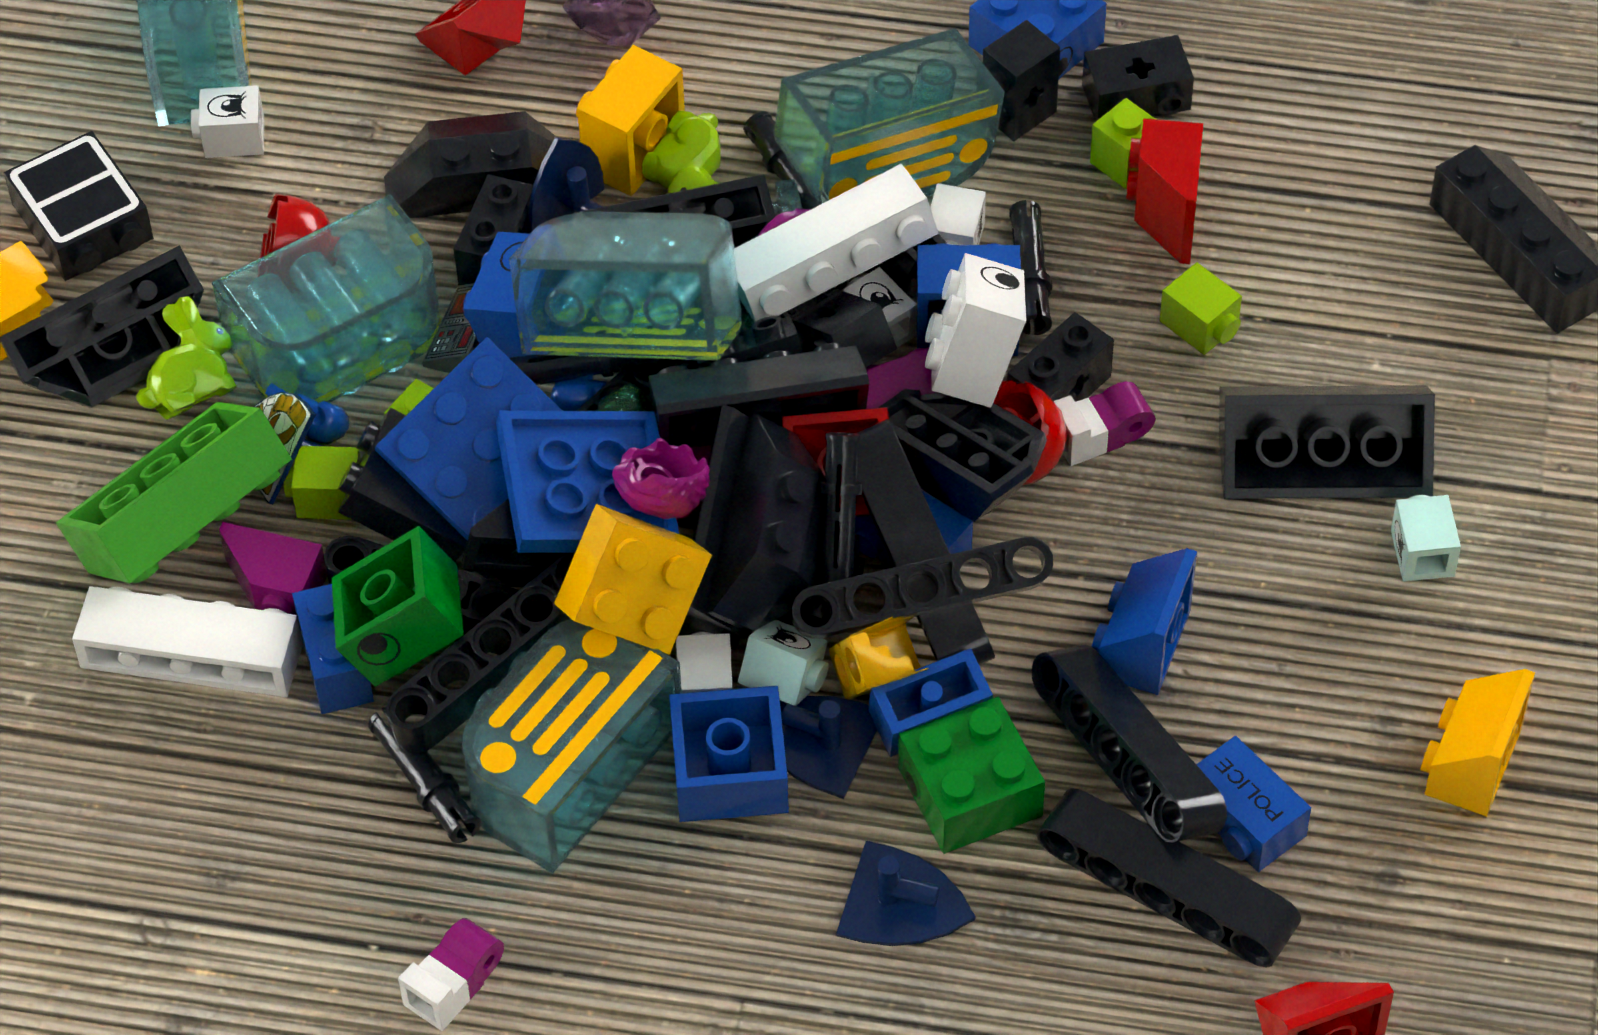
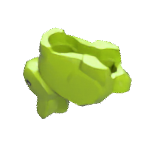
(686, 153)
(192, 369)

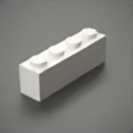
(832, 243)
(188, 641)

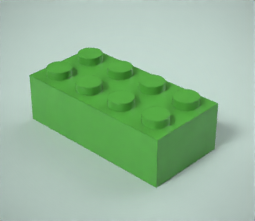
(175, 492)

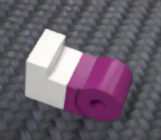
(1104, 421)
(450, 973)

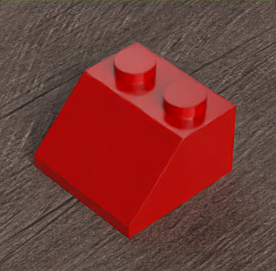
(1166, 182)

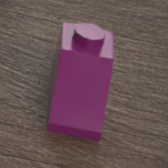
(272, 565)

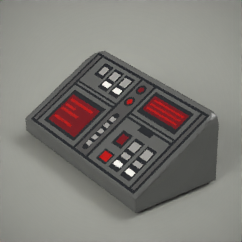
(454, 336)

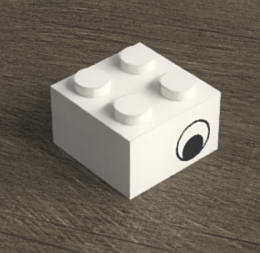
(976, 329)

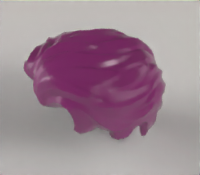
(662, 479)

